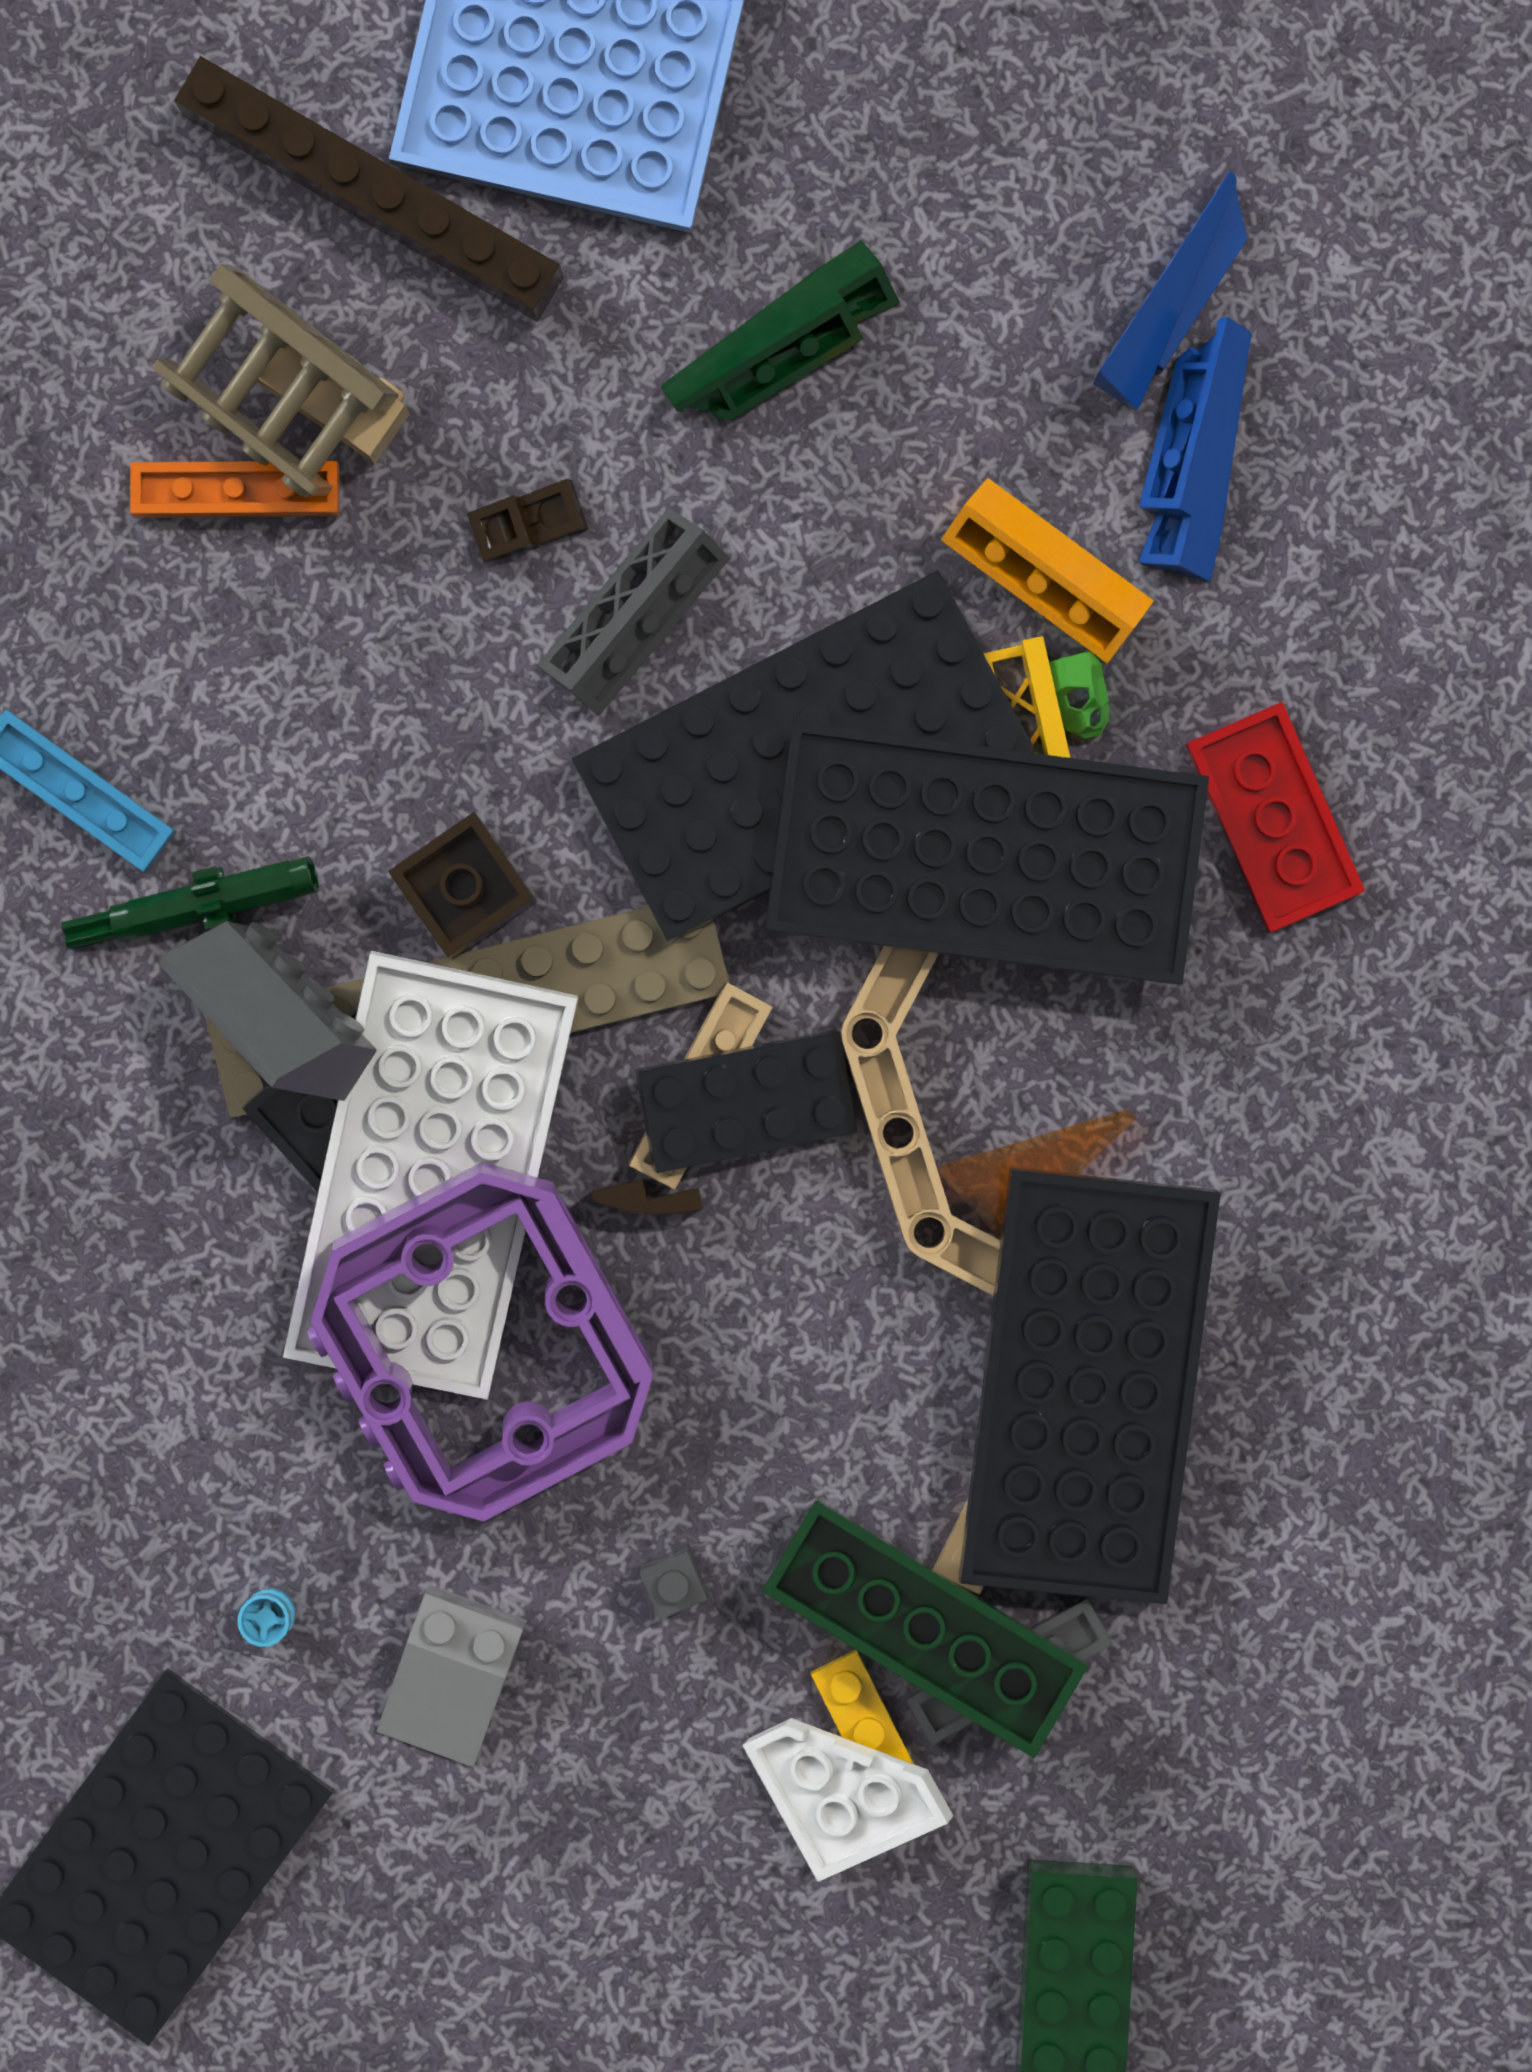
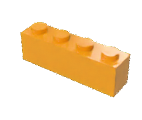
(1047, 570)

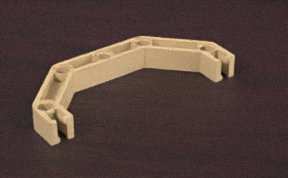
(886, 1095)

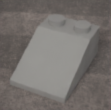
(451, 1675)

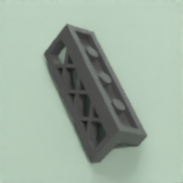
(640, 614)

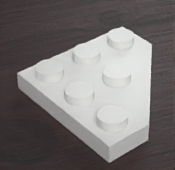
(842, 1795)

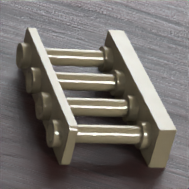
(320, 361)

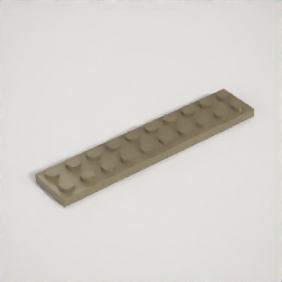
(611, 963)

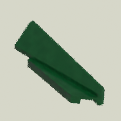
(786, 337)

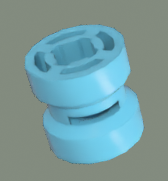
(262, 1625)

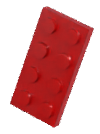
(1275, 817)

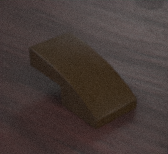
(527, 520)
(634, 1198)

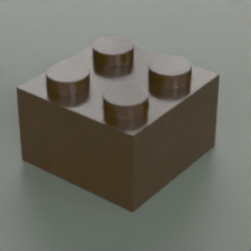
(462, 886)

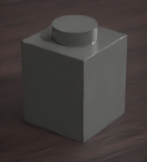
(673, 1582)

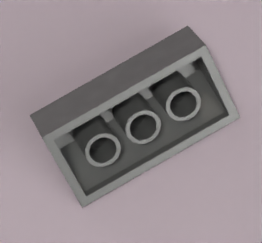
(271, 1010)

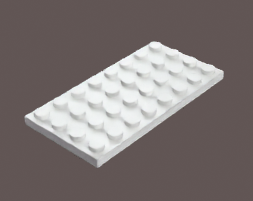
(455, 1082)

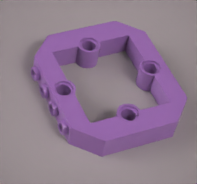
(511, 1468)

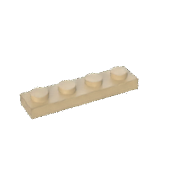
(728, 1026)

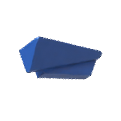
(1176, 298)
(1195, 454)

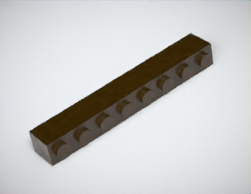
(369, 188)

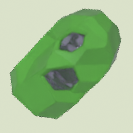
(1081, 694)

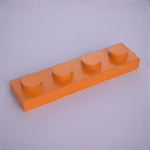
(224, 491)

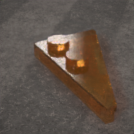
(984, 1176)

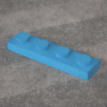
(81, 794)

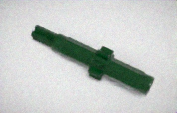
(209, 900)

